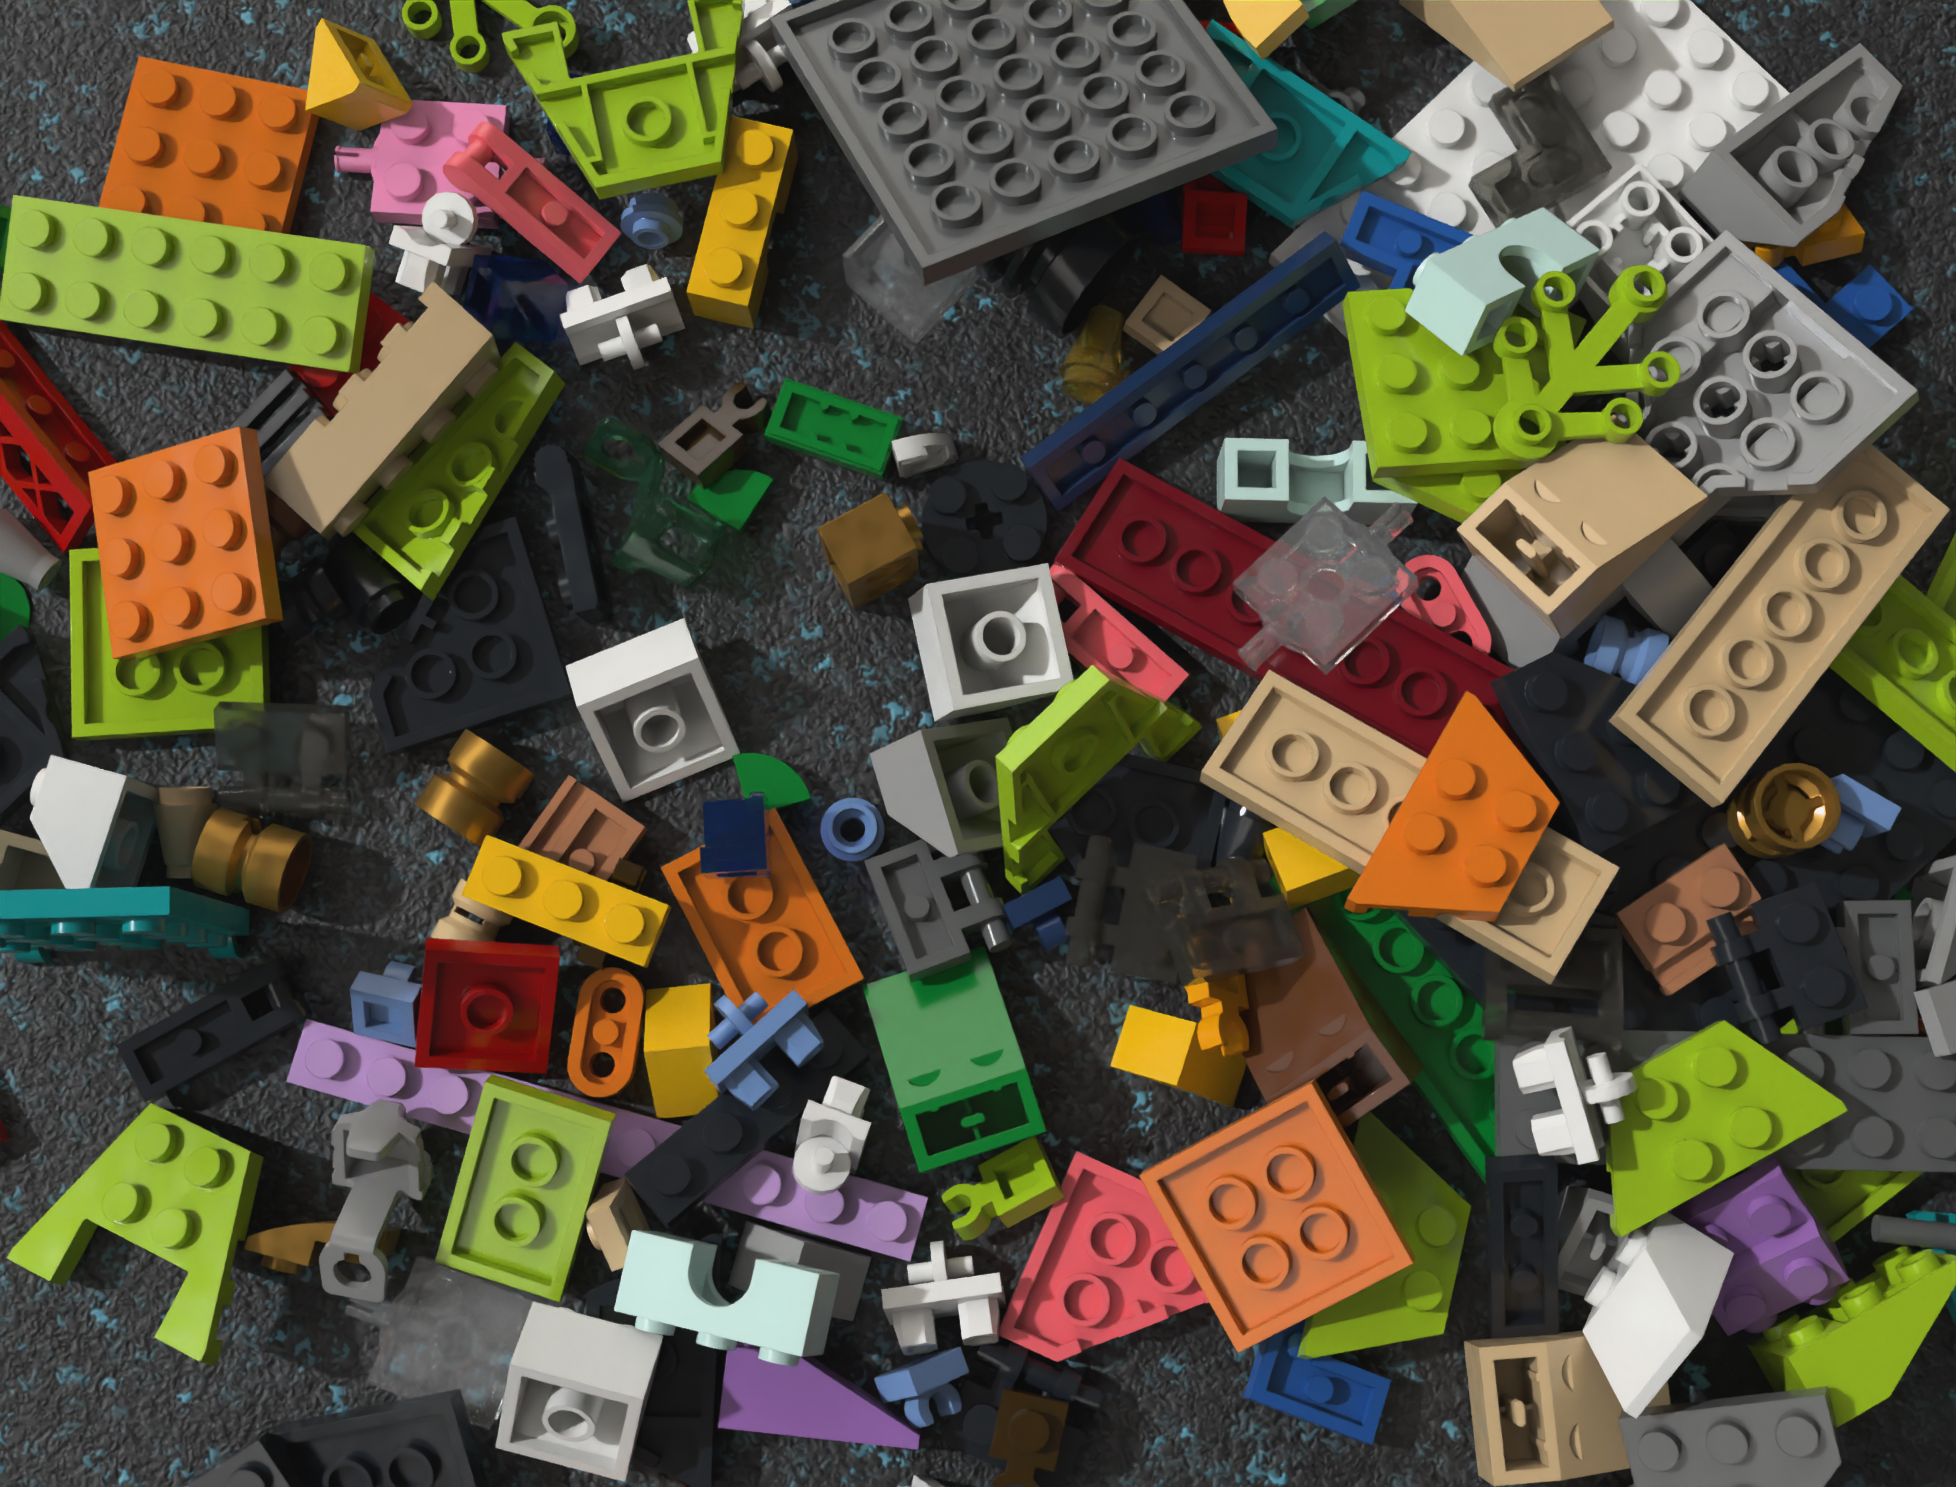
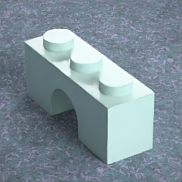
(1478, 283)
(1272, 485)
(672, 1285)

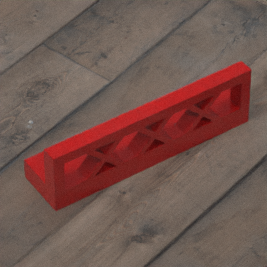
(54, 438)

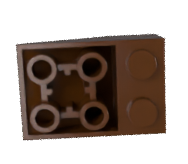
(1326, 1027)

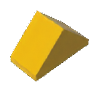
(352, 80)
(679, 1048)
(1170, 1054)

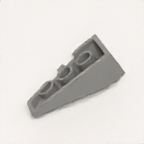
(1797, 158)

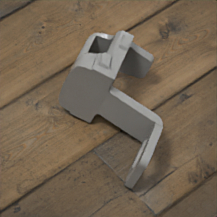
(381, 1162)

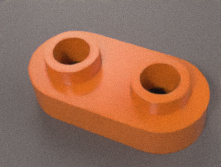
(601, 1032)

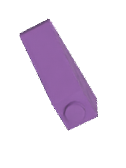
(805, 1403)

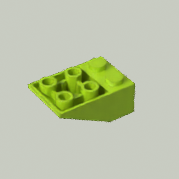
(1861, 1335)

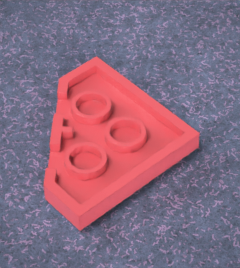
(1098, 1267)

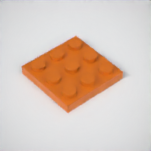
(210, 148)
(185, 544)
(1277, 1216)

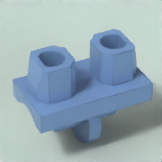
(782, 1026)

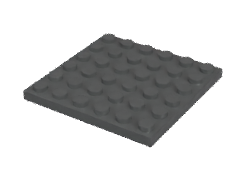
(1017, 114)

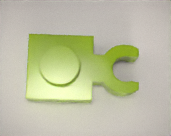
(1012, 1188)

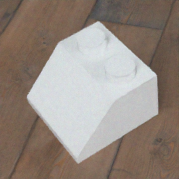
(990, 641)
(652, 710)
(93, 823)
(1653, 1306)
(578, 1390)

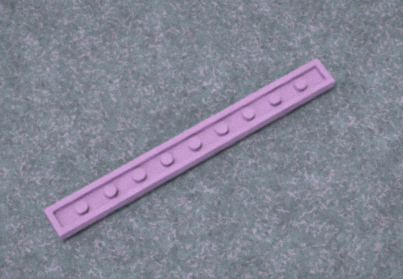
(765, 1187)

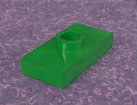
(833, 429)

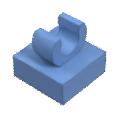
(1862, 814)
(387, 1004)
(925, 1379)

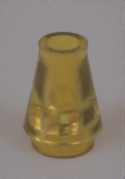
(1095, 357)

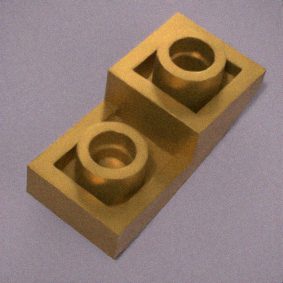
(301, 1244)

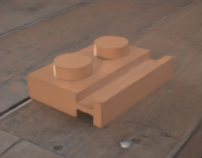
(583, 831)
(1670, 924)

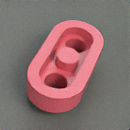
(1453, 608)

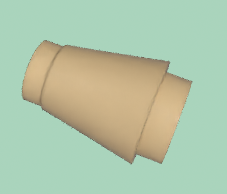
(179, 822)

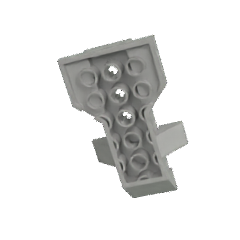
(1785, 437)

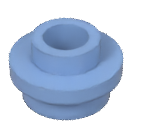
(652, 221)
(846, 810)

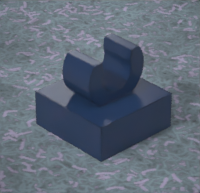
(1040, 909)

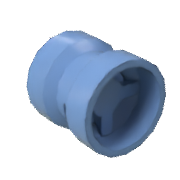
(1623, 653)

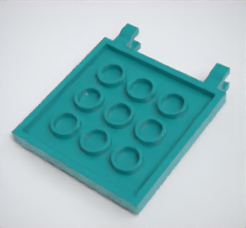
(117, 917)

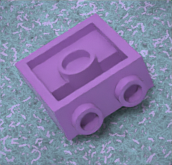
(1776, 1245)

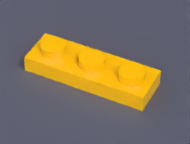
(566, 901)

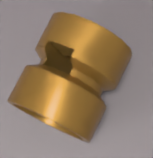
(475, 788)
(1794, 800)
(240, 856)

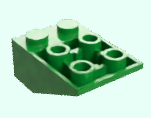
(953, 1062)

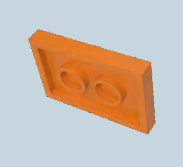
(766, 929)

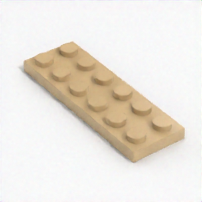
(1777, 623)
(1340, 789)

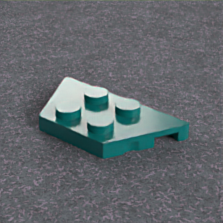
(1321, 146)

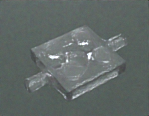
(1325, 585)
(447, 1336)

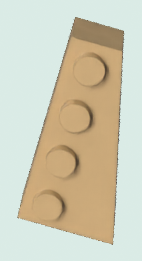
(386, 415)

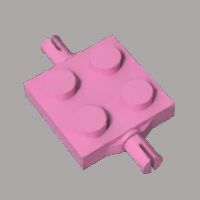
(411, 157)

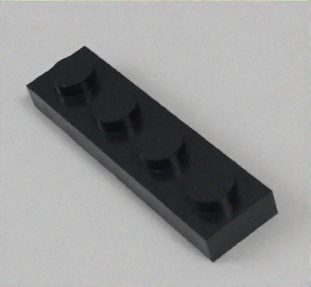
(731, 1134)

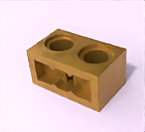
(872, 549)

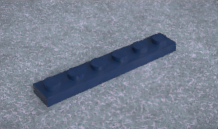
(1191, 371)

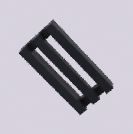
(269, 401)

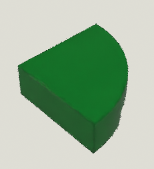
(733, 497)
(774, 777)

